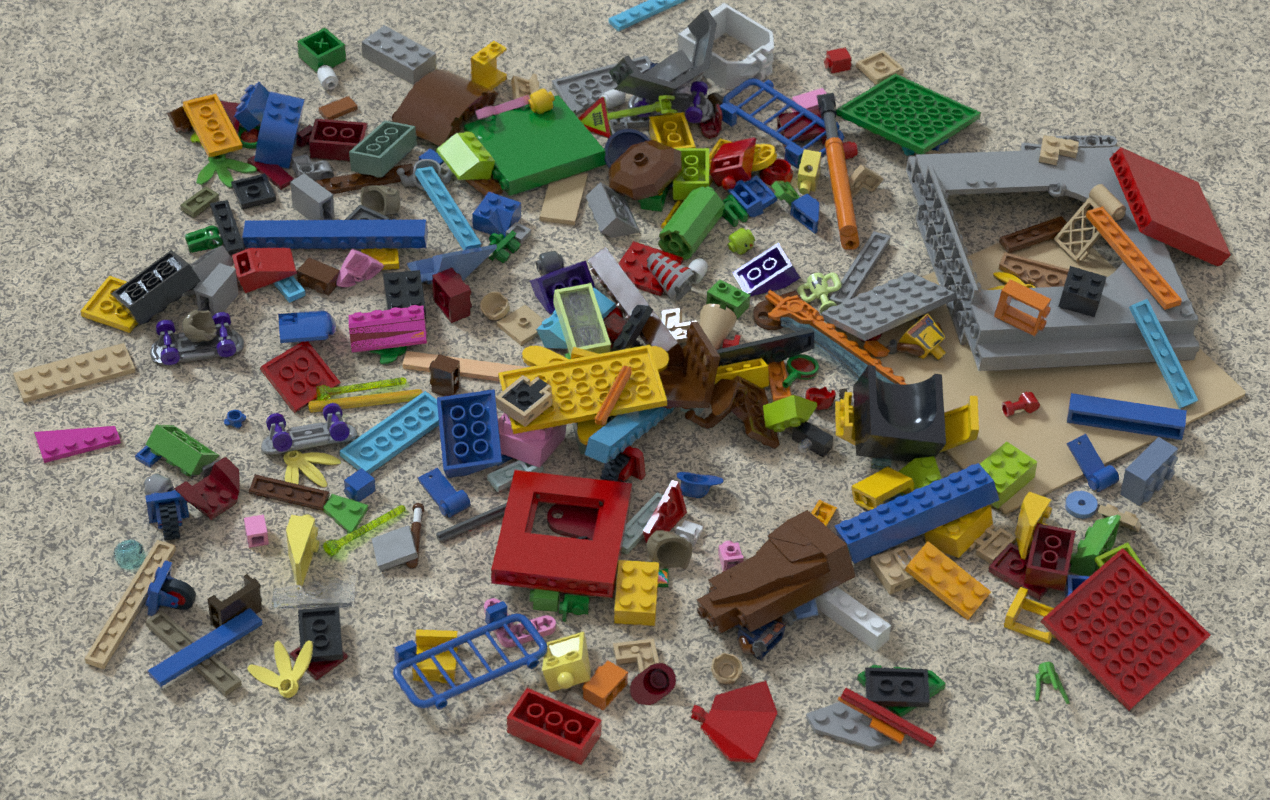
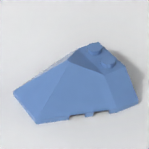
(461, 261)

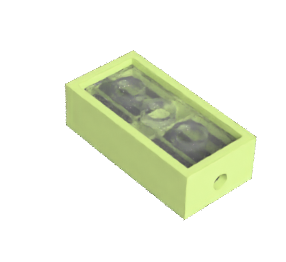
(581, 319)

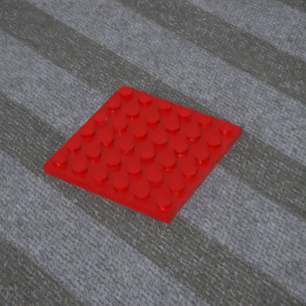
(1125, 629)

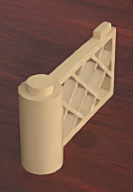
(1098, 197)

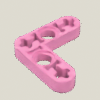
(494, 110)
(543, 630)

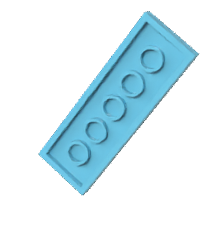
(393, 434)

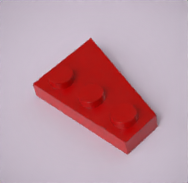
(668, 512)

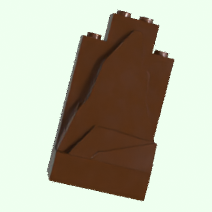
(786, 572)

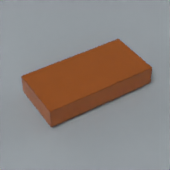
(338, 108)

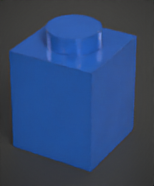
(359, 485)

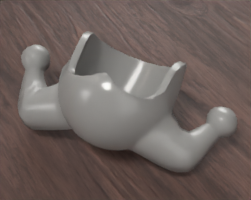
(412, 180)

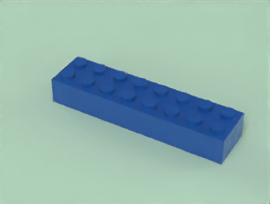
(917, 512)

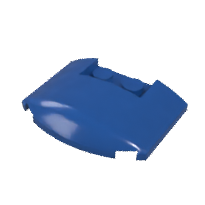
(306, 326)

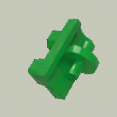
(508, 242)

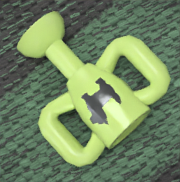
(819, 287)

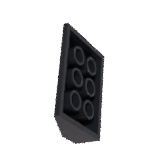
(156, 287)

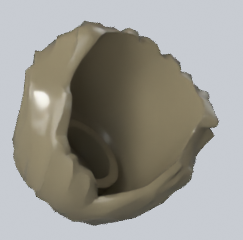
(199, 326)

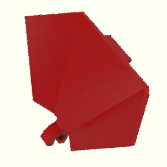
(739, 721)

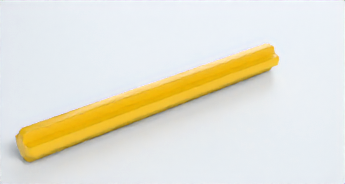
(366, 400)

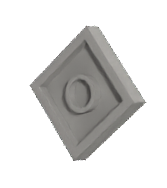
(394, 548)

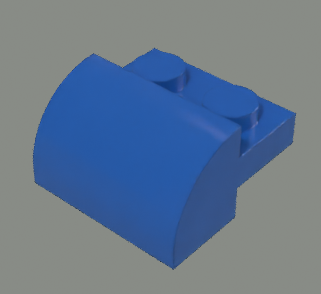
(753, 196)

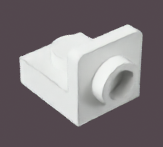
(689, 531)

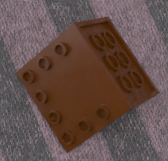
(694, 381)

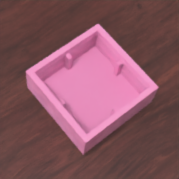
(531, 446)

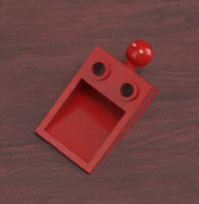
(733, 163)
(263, 266)

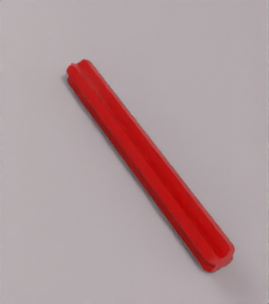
(888, 717)

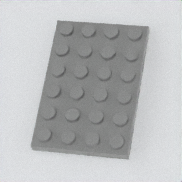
(888, 306)

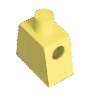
(809, 178)

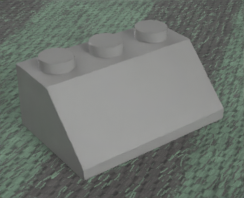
(611, 212)
(207, 263)

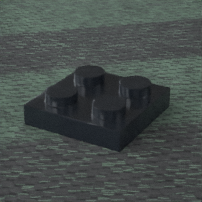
(253, 191)

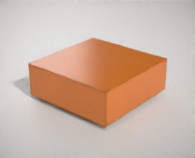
(876, 348)

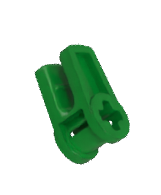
(733, 211)
(202, 239)

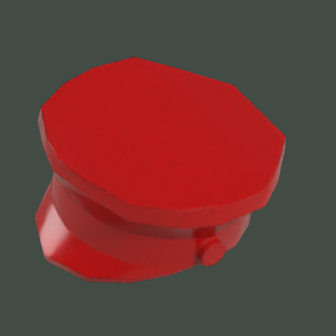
(778, 171)

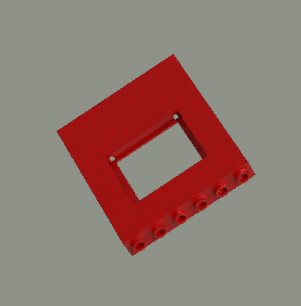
(557, 561)

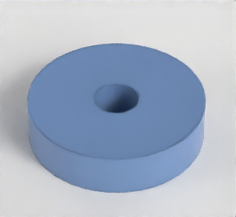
(1083, 511)

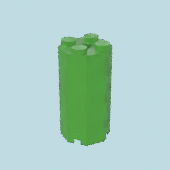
(691, 222)

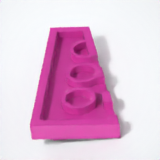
(71, 442)

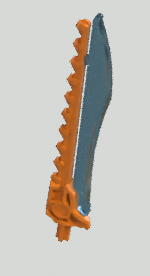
(800, 316)

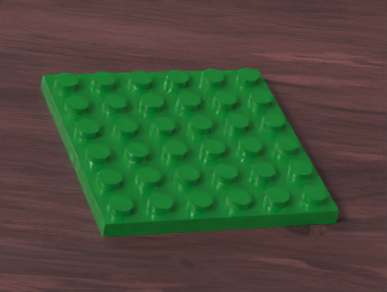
(908, 114)

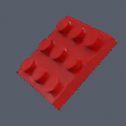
(635, 266)
(298, 374)

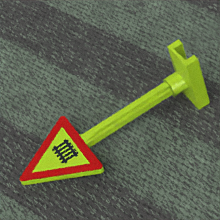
(597, 117)

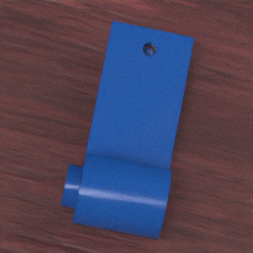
(1096, 473)
(442, 492)

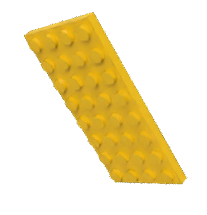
(584, 382)

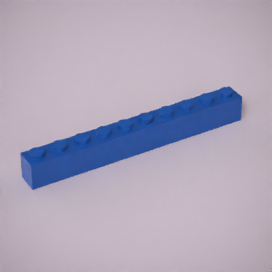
(335, 234)

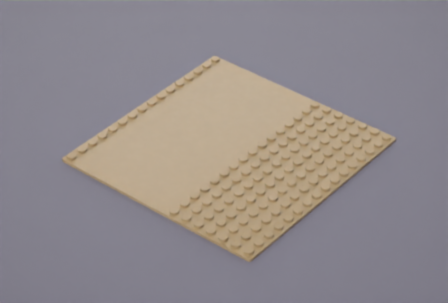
(1046, 431)

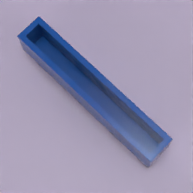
(1126, 416)

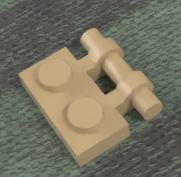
(995, 544)

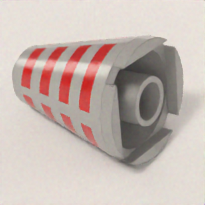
(671, 275)

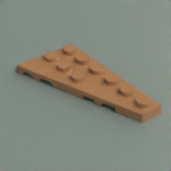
(1033, 272)

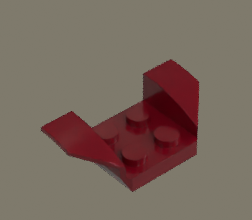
(215, 492)

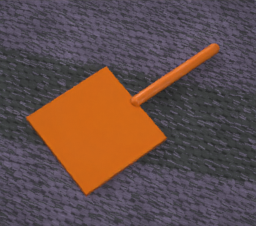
(879, 725)

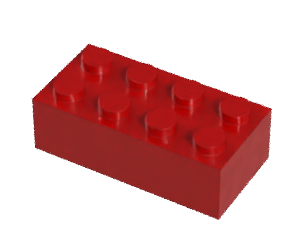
(554, 726)

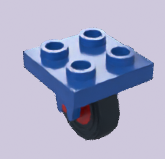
(168, 591)

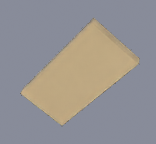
(564, 199)

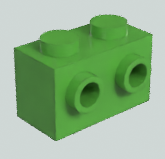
(728, 296)

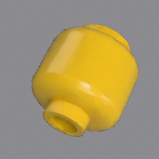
(541, 101)

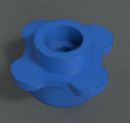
(235, 418)

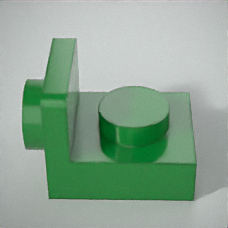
(574, 604)

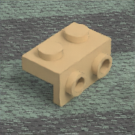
(523, 87)

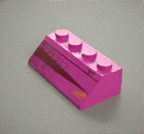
(387, 328)

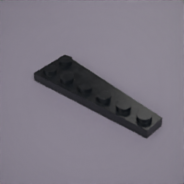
(770, 349)

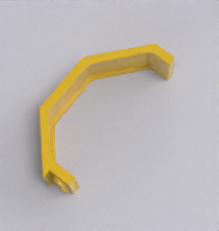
(960, 423)

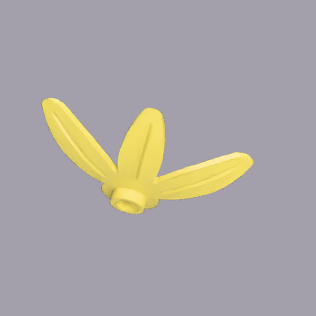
(296, 460)
(287, 677)

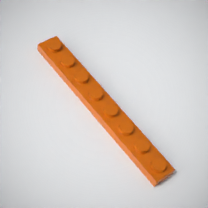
(1133, 258)

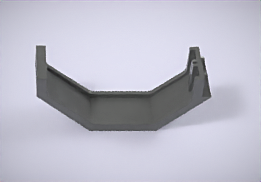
(633, 82)

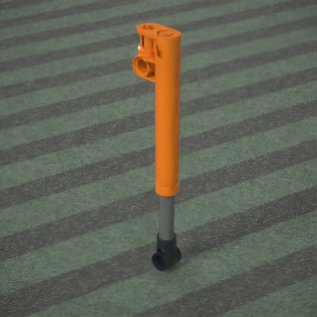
(838, 174)

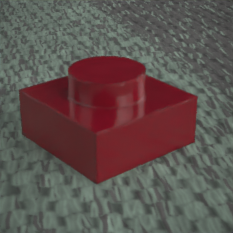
(304, 136)

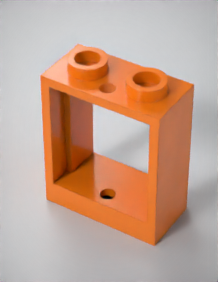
(1018, 318)

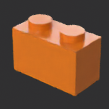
(605, 685)

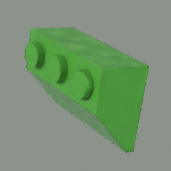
(180, 449)
(1097, 541)

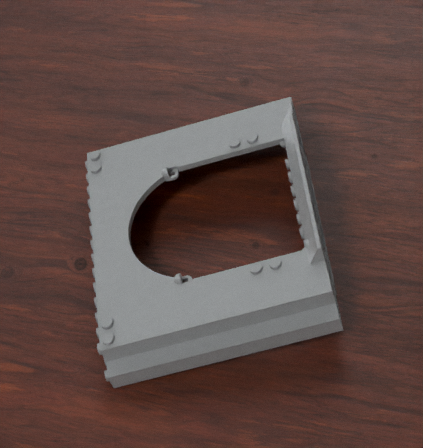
(1068, 335)

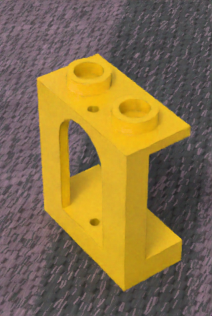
(1021, 602)

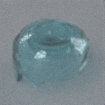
(129, 554)

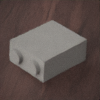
(311, 199)
(218, 290)

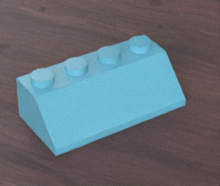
(551, 331)

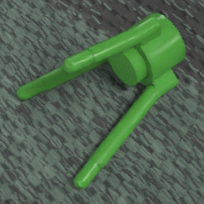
(1049, 675)

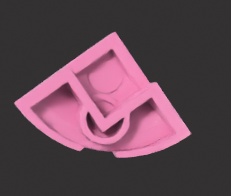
(357, 268)

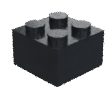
(1082, 291)

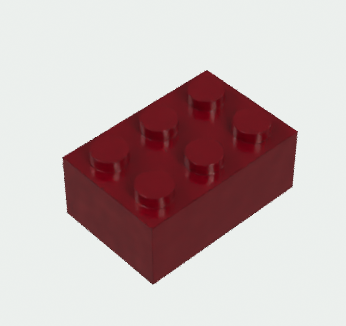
(335, 138)
(1050, 557)

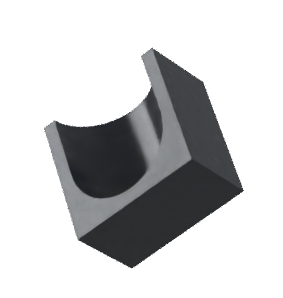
(898, 419)

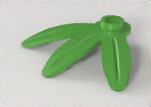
(221, 165)

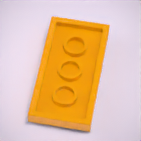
(212, 125)
(947, 580)

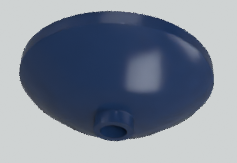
(620, 142)

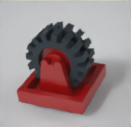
(626, 464)

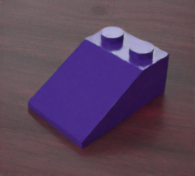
(766, 272)

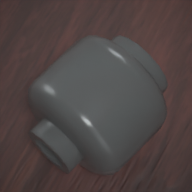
(549, 262)

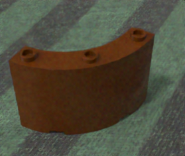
(441, 104)

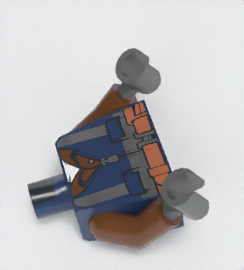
(766, 637)

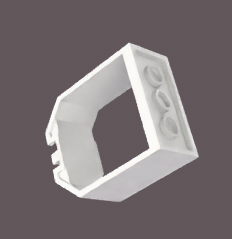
(747, 31)

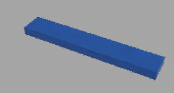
(205, 647)

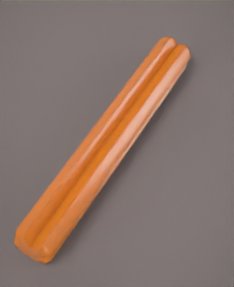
(613, 395)

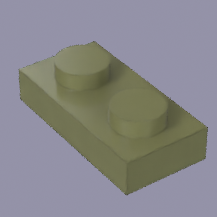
(199, 202)

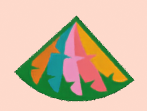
(663, 578)

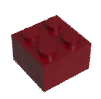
(451, 295)

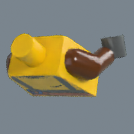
(921, 339)

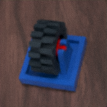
(167, 511)

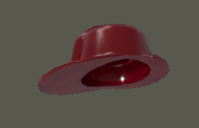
(653, 684)

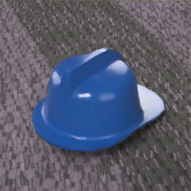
(697, 485)

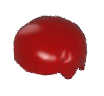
(821, 396)

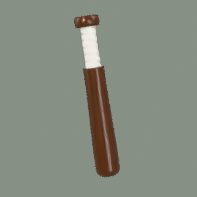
(418, 509)

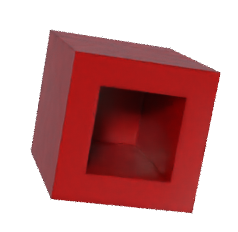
(838, 60)

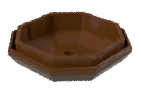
(645, 170)

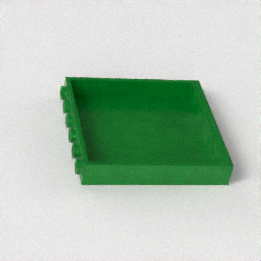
(537, 147)

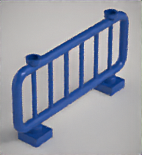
(793, 152)
(495, 617)

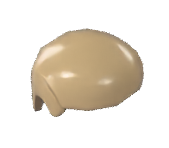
(494, 303)
(726, 668)

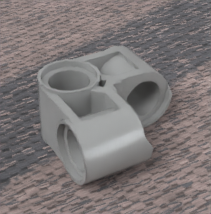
(314, 170)

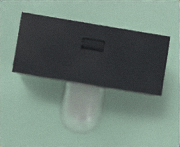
(812, 439)

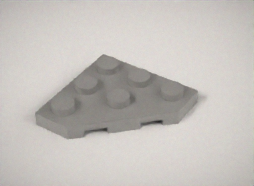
(846, 726)

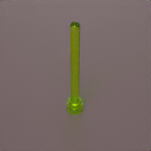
(324, 392)
(332, 547)

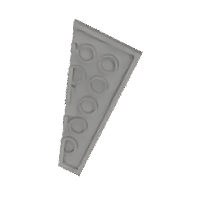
(585, 88)

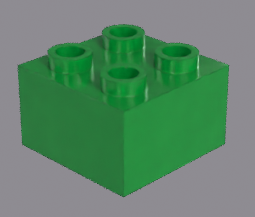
(321, 49)

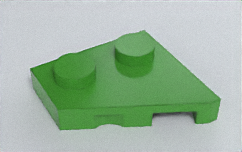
(785, 191)
(345, 511)

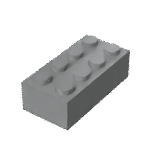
(398, 54)

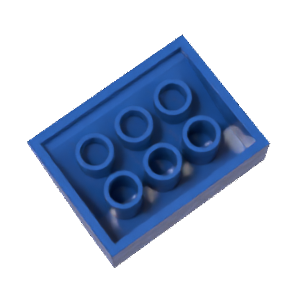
(469, 432)

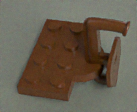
(745, 402)

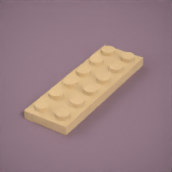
(74, 372)

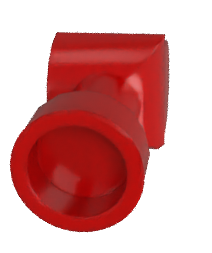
(1026, 401)

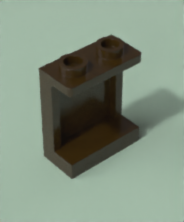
(236, 604)

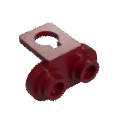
(712, 127)

